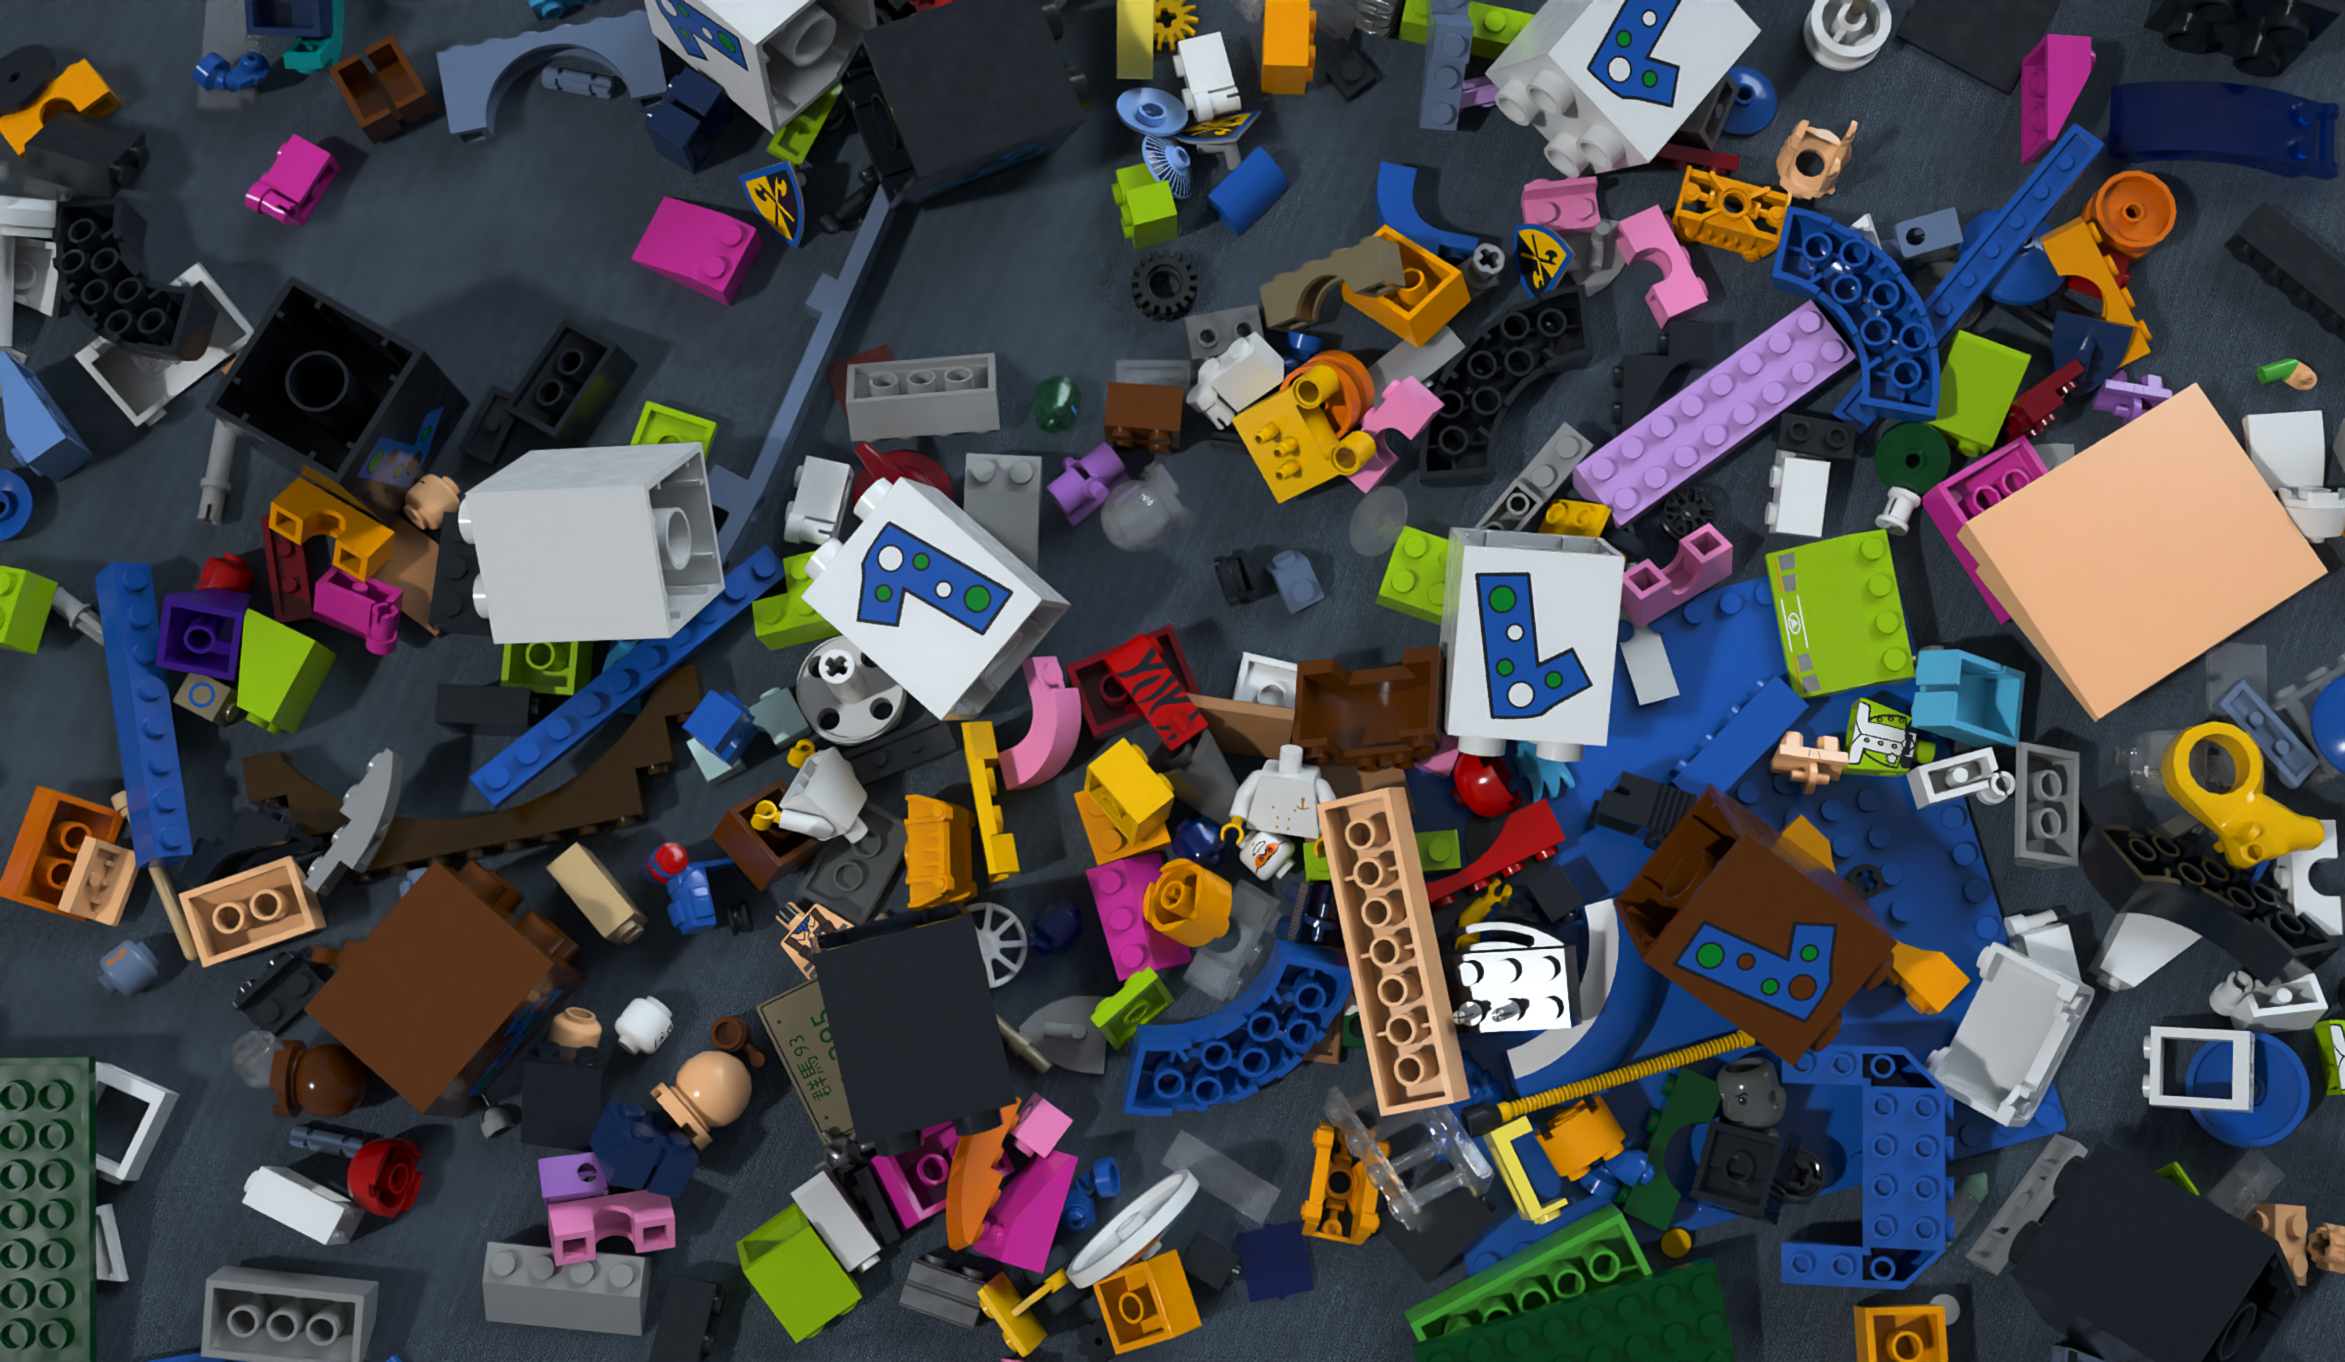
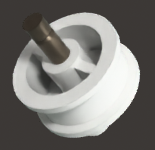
(1846, 32)

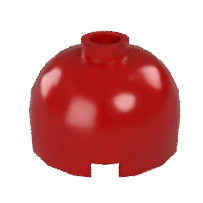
(1484, 785)
(384, 1176)

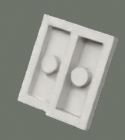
(2286, 448)

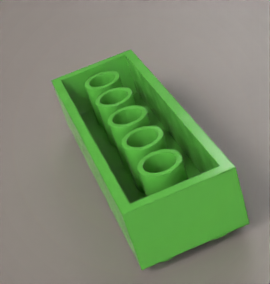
(1565, 1264)

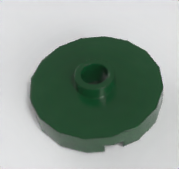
(1908, 439)

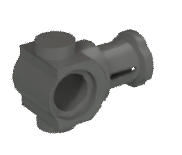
(1482, 273)

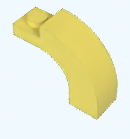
(1135, 39)

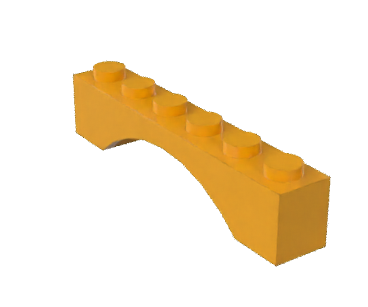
(1923, 975)

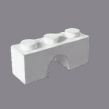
(2298, 895)

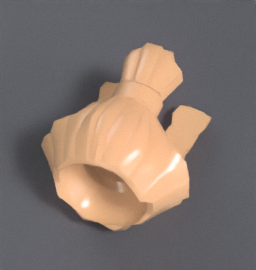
(1824, 143)

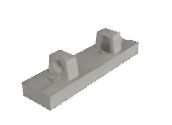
(2024, 1204)

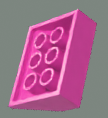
(1976, 490)

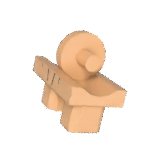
(1807, 764)

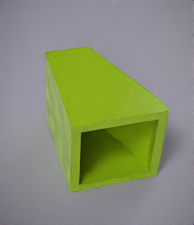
(1976, 391)
(279, 673)
(797, 1273)

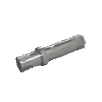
(216, 483)

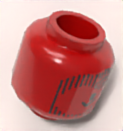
(226, 573)

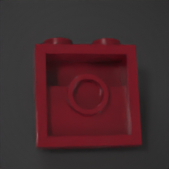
(2036, 407)

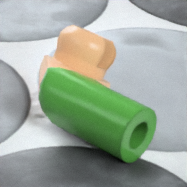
(2290, 372)

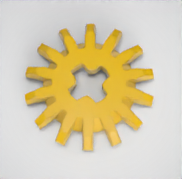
(1178, 26)

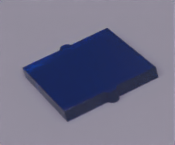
(1274, 1261)

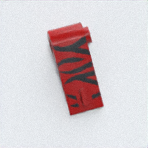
(1155, 690)

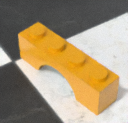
(2075, 252)

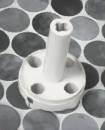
(18, 218)
(849, 691)

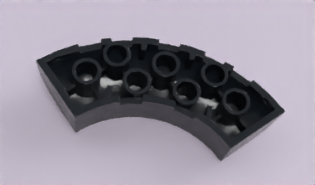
(111, 288)
(1492, 374)
(2209, 897)

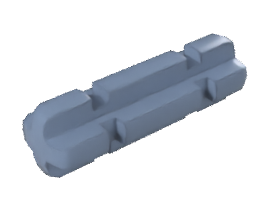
(577, 82)
(325, 1141)

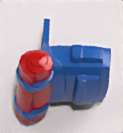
(686, 885)

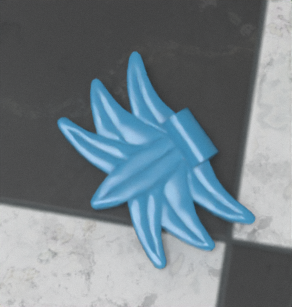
(1540, 771)

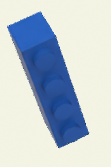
(1742, 739)

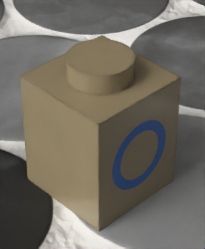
(208, 699)

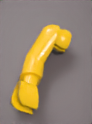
(1478, 911)

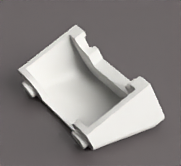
(129, 387)
(2011, 1036)

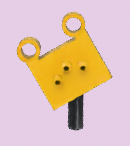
(1293, 437)

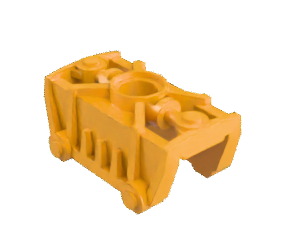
(1724, 228)
(938, 852)
(1359, 1197)

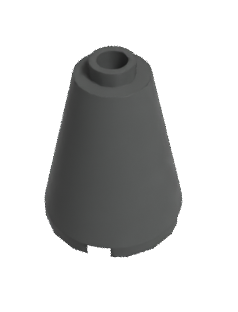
(1198, 775)

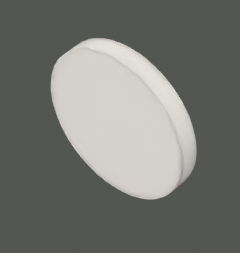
(1951, 1306)

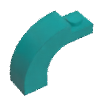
(318, 53)

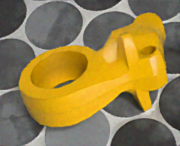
(2246, 821)

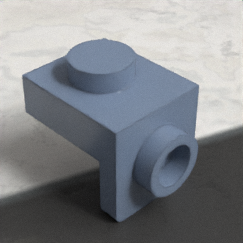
(1295, 580)

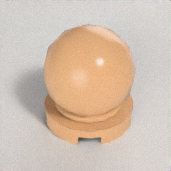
(707, 1094)

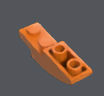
(973, 1182)

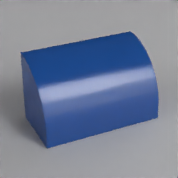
(1247, 191)

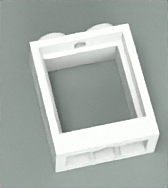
(2242, 1076)
(161, 1104)
(303, 1204)

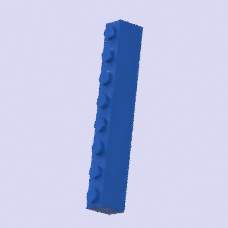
(143, 716)

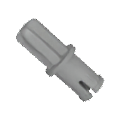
(79, 615)

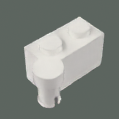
(1207, 77)
(1236, 379)
(1798, 495)
(819, 501)
(1960, 778)
(2043, 941)
(2272, 1008)

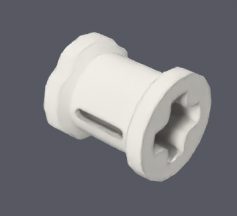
(1898, 511)

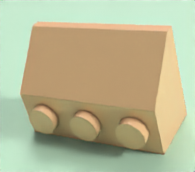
(251, 911)

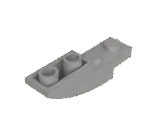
(1537, 482)
(371, 811)

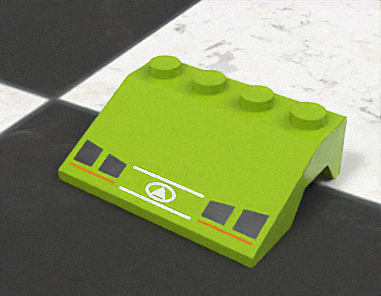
(1840, 615)

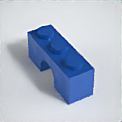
(722, 726)

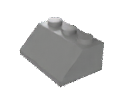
(2046, 807)

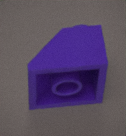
(203, 632)

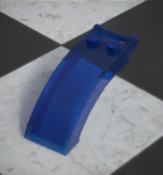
(2222, 125)

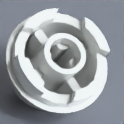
(2315, 511)

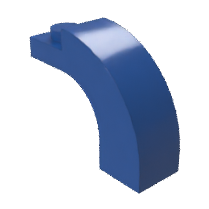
(1396, 209)

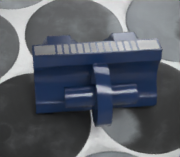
(1310, 912)

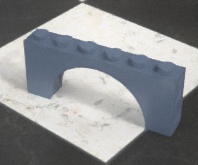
(480, 74)

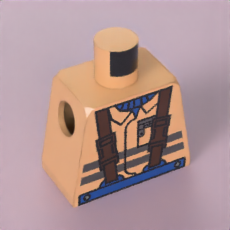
(802, 927)

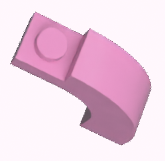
(1052, 730)

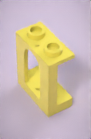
(1514, 1176)

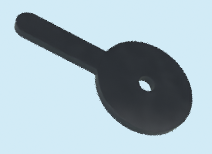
(35, 70)
(1478, 839)

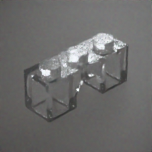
(1218, 973)

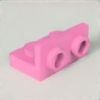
(1562, 205)

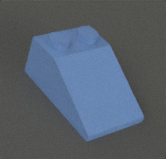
(37, 424)

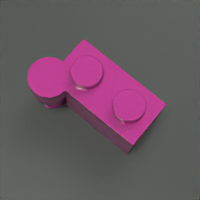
(294, 182)
(360, 608)

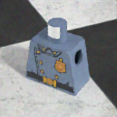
(1925, 240)

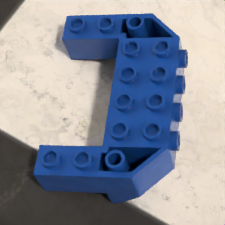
(1902, 1170)

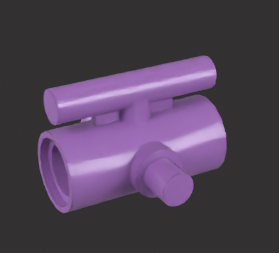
(1086, 483)

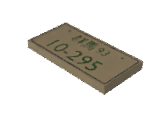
(805, 1045)

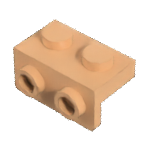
(100, 882)
(2288, 1227)

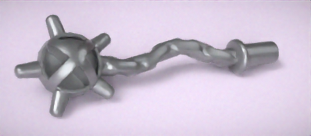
(843, 1154)

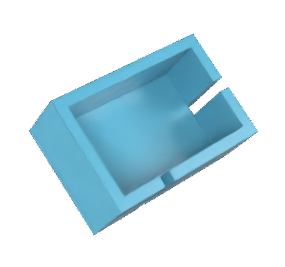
(1968, 698)

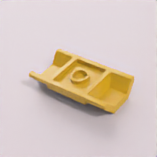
(980, 755)

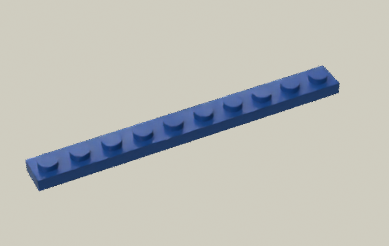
(1995, 247)
(623, 683)

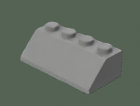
(922, 397)
(593, 1295)
(287, 1316)

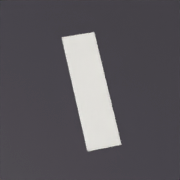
(1647, 662)

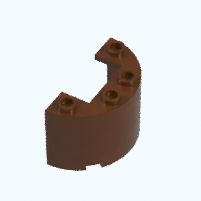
(1370, 714)

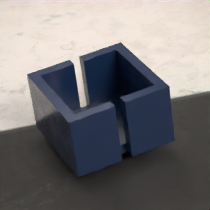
(289, 17)
(690, 107)
(633, 1140)

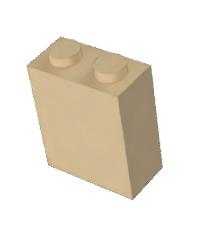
(598, 895)

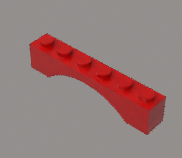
(1523, 836)

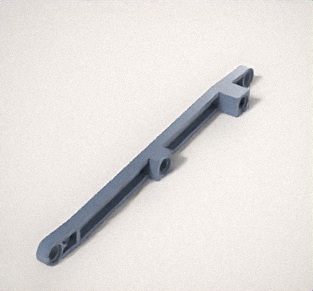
(832, 305)

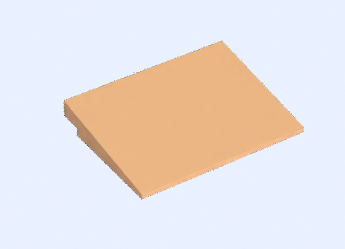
(2141, 552)

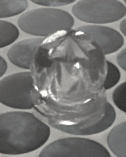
(1142, 512)

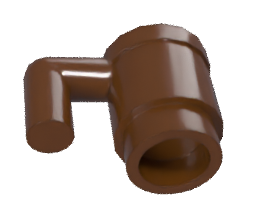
(734, 1037)

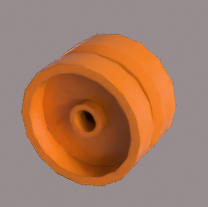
(2131, 213)
(1354, 393)

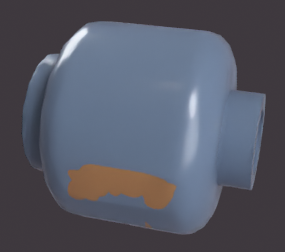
(128, 968)

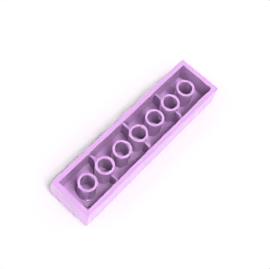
(1713, 416)

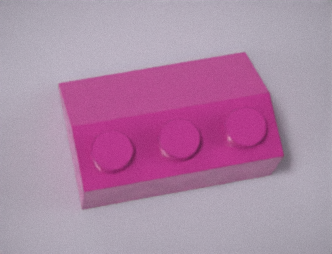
(1131, 939)

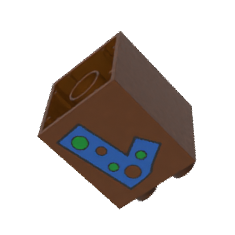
(1754, 927)
(449, 988)

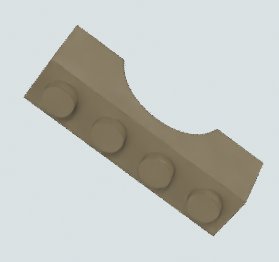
(1297, 296)

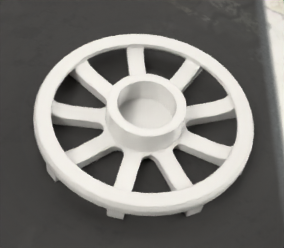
(991, 944)

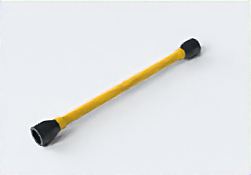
(1485, 1117)

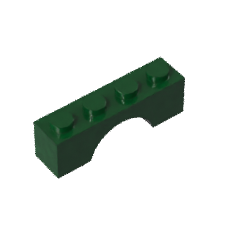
(1687, 1101)

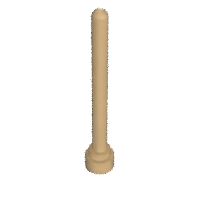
(166, 892)

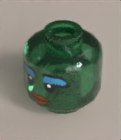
(1056, 404)

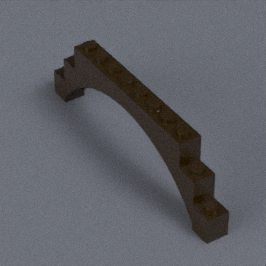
(599, 797)

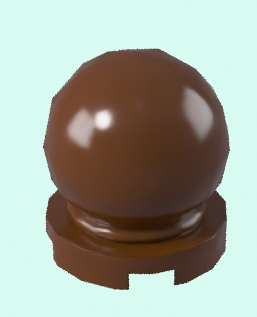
(321, 1080)

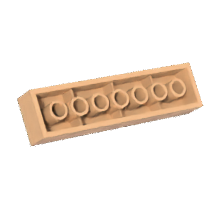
(1392, 951)

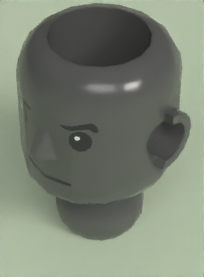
(1752, 1095)

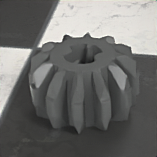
(1378, 17)

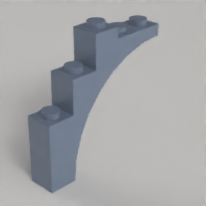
(1445, 62)

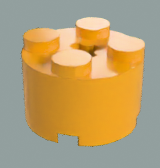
(1188, 903)
(1581, 1137)

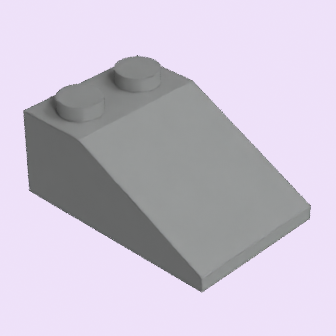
(1006, 500)

